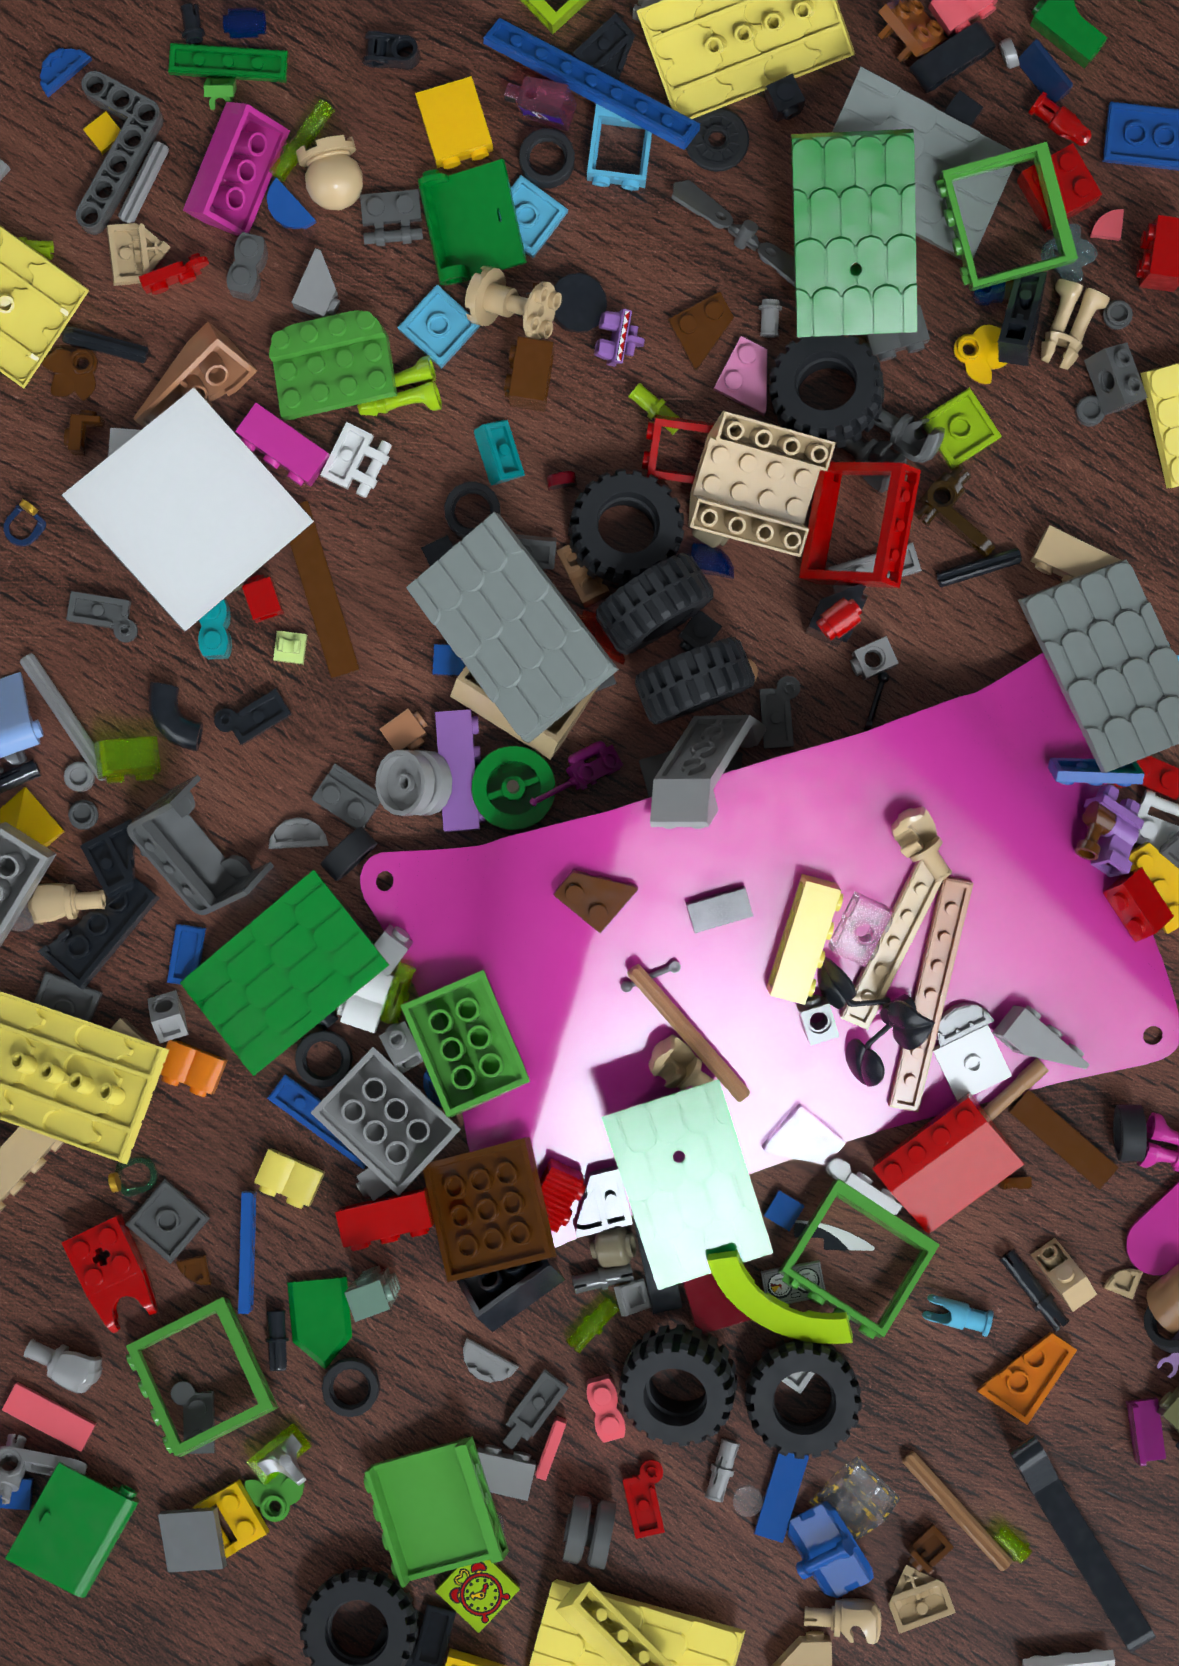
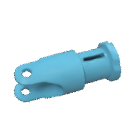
(960, 1315)

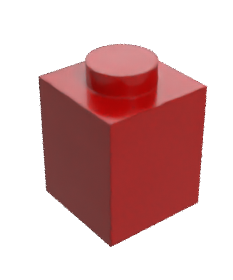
(262, 598)

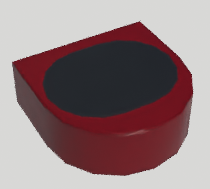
(561, 480)

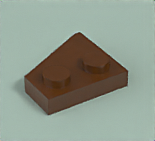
(701, 327)
(594, 898)

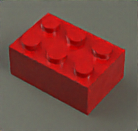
(385, 1219)

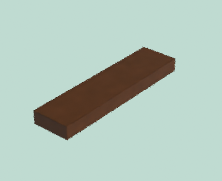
(1063, 1139)

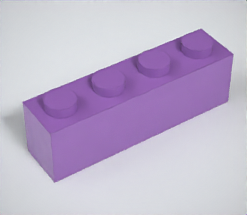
(456, 745)

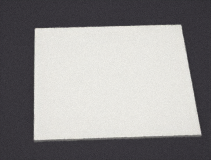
(188, 509)

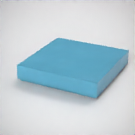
(536, 214)
(438, 326)

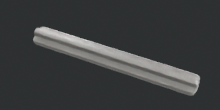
(60, 709)

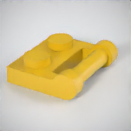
(239, 1514)

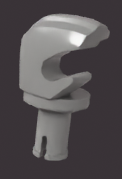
(65, 1367)

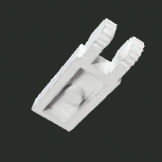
(862, 1183)

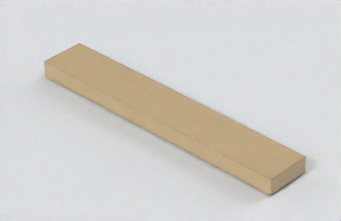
(893, 945)

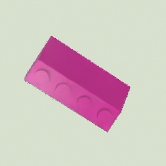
(236, 169)

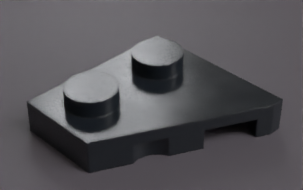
(607, 47)

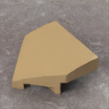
(133, 252)
(919, 1600)

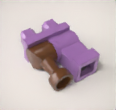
(1114, 827)

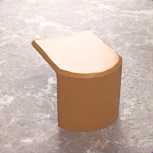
(1164, 1300)

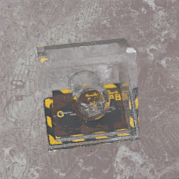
(858, 1497)

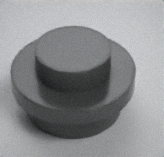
(1117, 314)
(83, 814)

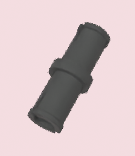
(602, 1278)

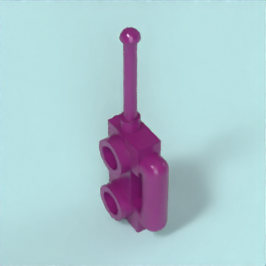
(585, 773)

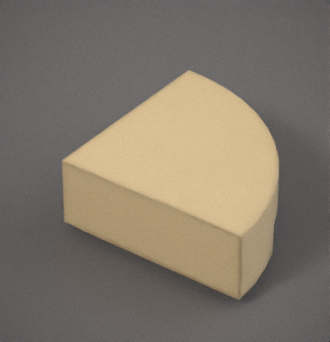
(1124, 1282)

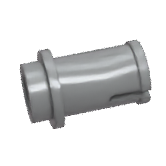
(770, 318)

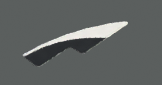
(834, 1237)

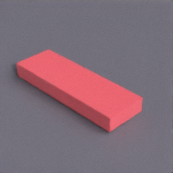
(49, 1416)

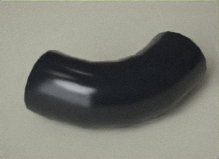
(170, 720)

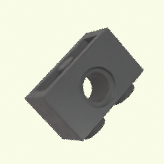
(1115, 378)

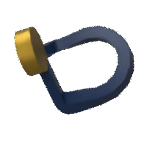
(39, 528)

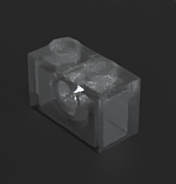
(861, 911)

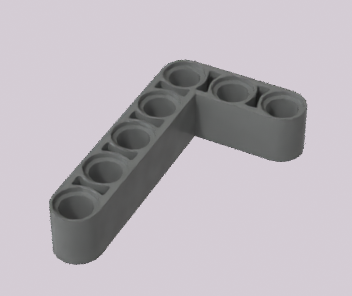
(120, 151)

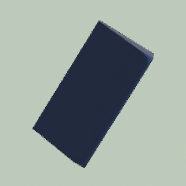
(1044, 72)

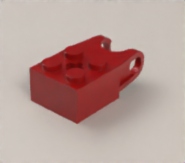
(118, 1277)

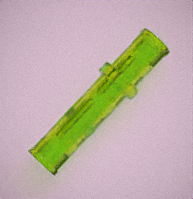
(303, 137)

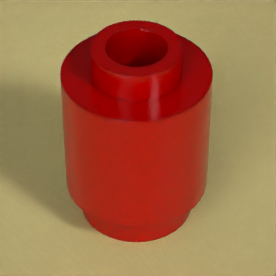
(839, 618)

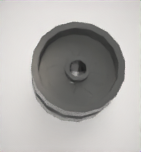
(588, 1531)

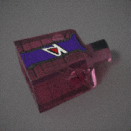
(543, 101)

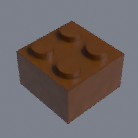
(531, 373)

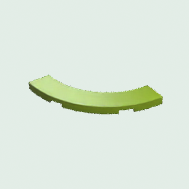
(772, 1312)

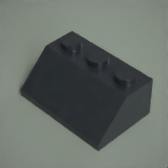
(507, 1292)

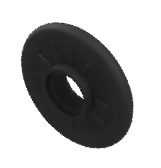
(728, 154)

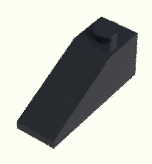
(1021, 319)

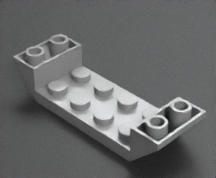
(687, 778)

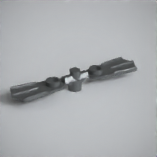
(701, 204)

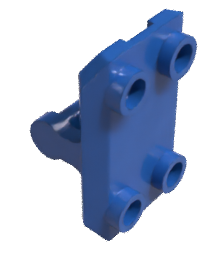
(828, 1551)

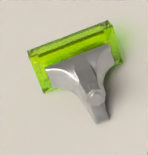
(280, 1456)

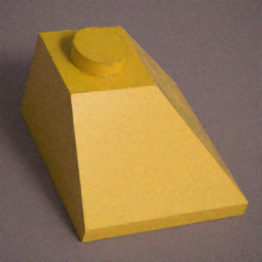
(31, 818)

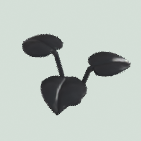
(908, 1025)

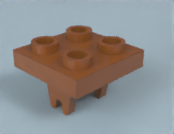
(912, 27)

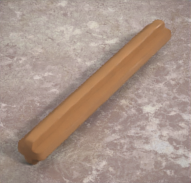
(957, 1511)

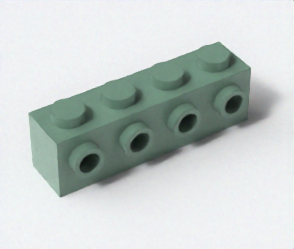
(372, 1292)

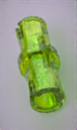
(403, 974)
(592, 1325)

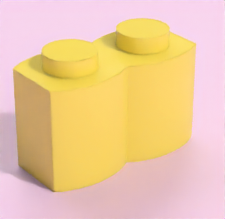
(289, 1177)

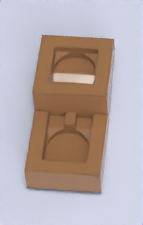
(587, 588)

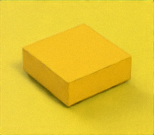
(102, 132)

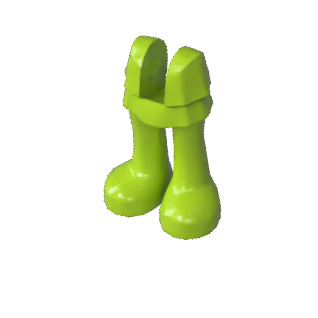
(426, 393)

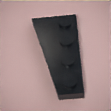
(92, 942)

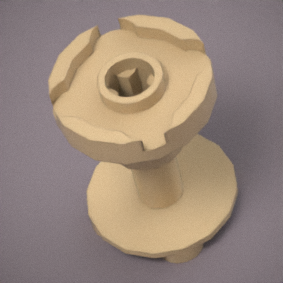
(490, 297)

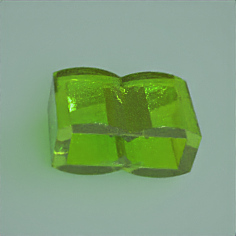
(127, 758)

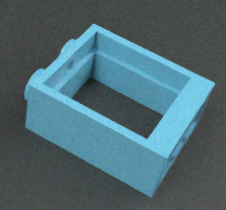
(605, 178)

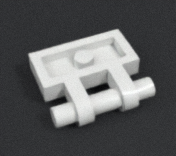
(347, 456)

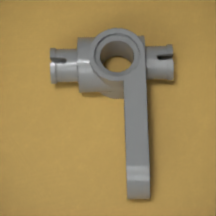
(28, 1461)

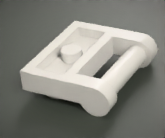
(1154, 829)

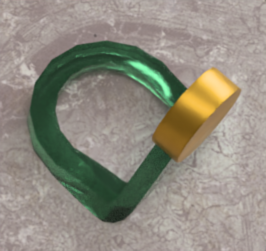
(115, 1178)

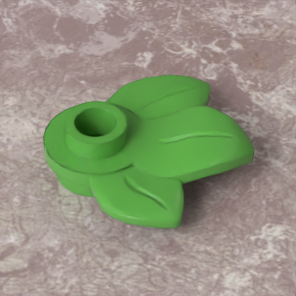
(278, 1489)

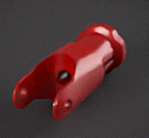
(1060, 120)

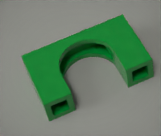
(1068, 30)

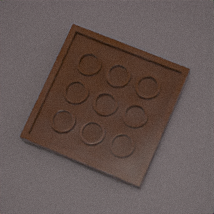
(489, 1210)

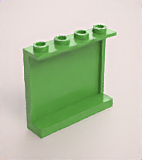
(435, 1511)

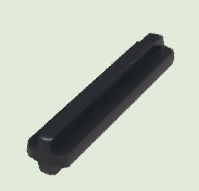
(105, 344)
(978, 567)

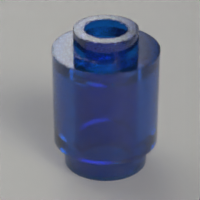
(244, 22)

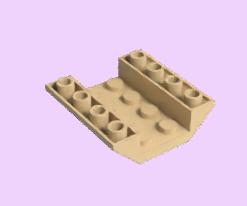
(757, 482)

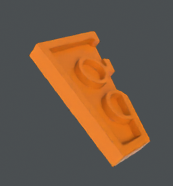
(1029, 1378)

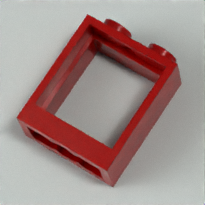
(653, 434)

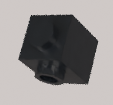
(784, 98)

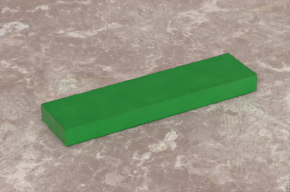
(228, 62)

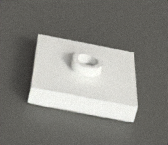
(972, 1062)

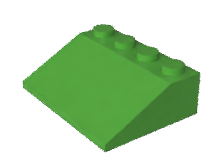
(465, 1044)

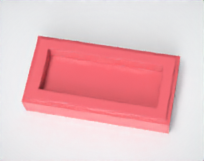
(550, 1448)

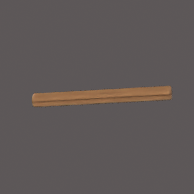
(688, 1032)

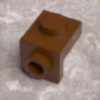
(76, 435)
(928, 1549)

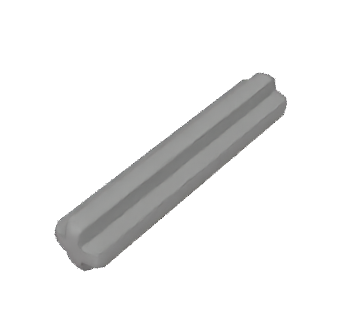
(143, 182)

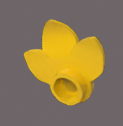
(984, 355)

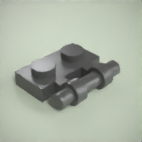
(391, 208)

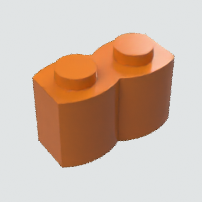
(192, 1067)

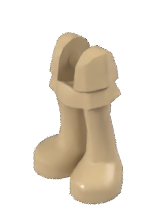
(1069, 294)

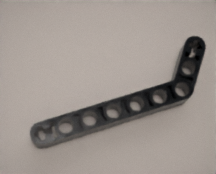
(1081, 1543)

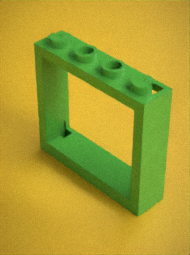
(1052, 199)
(883, 1218)
(247, 1360)

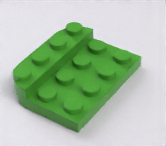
(331, 364)

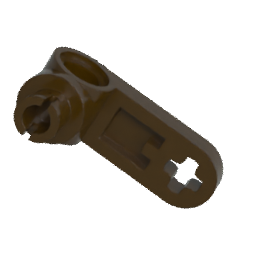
(952, 485)

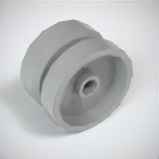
(413, 782)

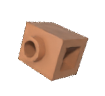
(405, 731)

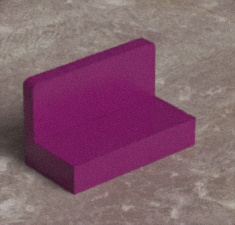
(1146, 1430)

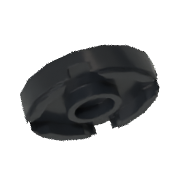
(581, 303)

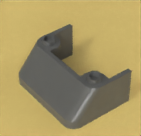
(188, 856)

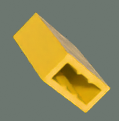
(454, 123)

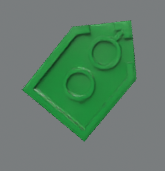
(320, 1317)

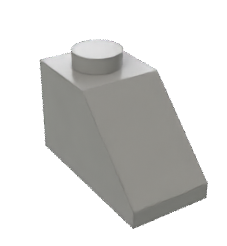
(316, 291)

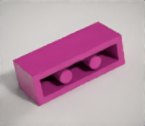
(282, 445)

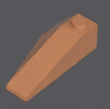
(205, 363)

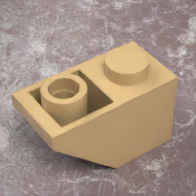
(1064, 1274)

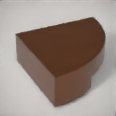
(1017, 1181)
(195, 1269)

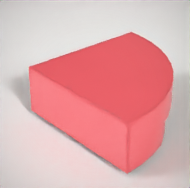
(1109, 226)

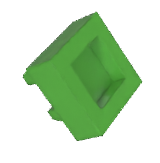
(219, 88)

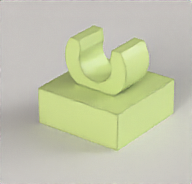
(290, 647)

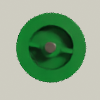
(507, 783)

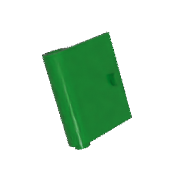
(466, 221)
(77, 1534)

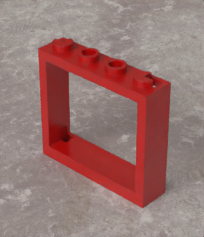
(893, 533)

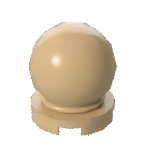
(332, 175)

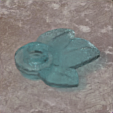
(1085, 251)

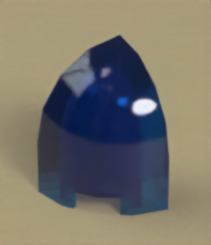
(712, 560)

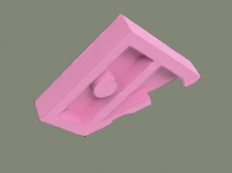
(746, 376)

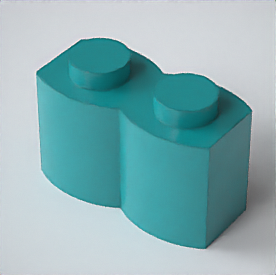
(213, 636)

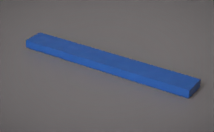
(592, 83)

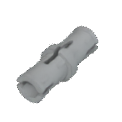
(722, 1470)

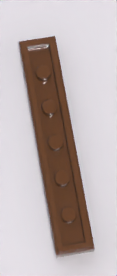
(323, 600)

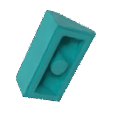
(498, 452)

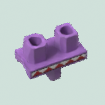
(614, 350)

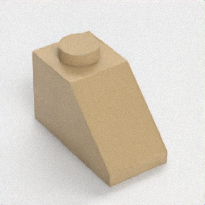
(808, 1650)

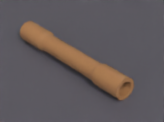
(1024, 1081)

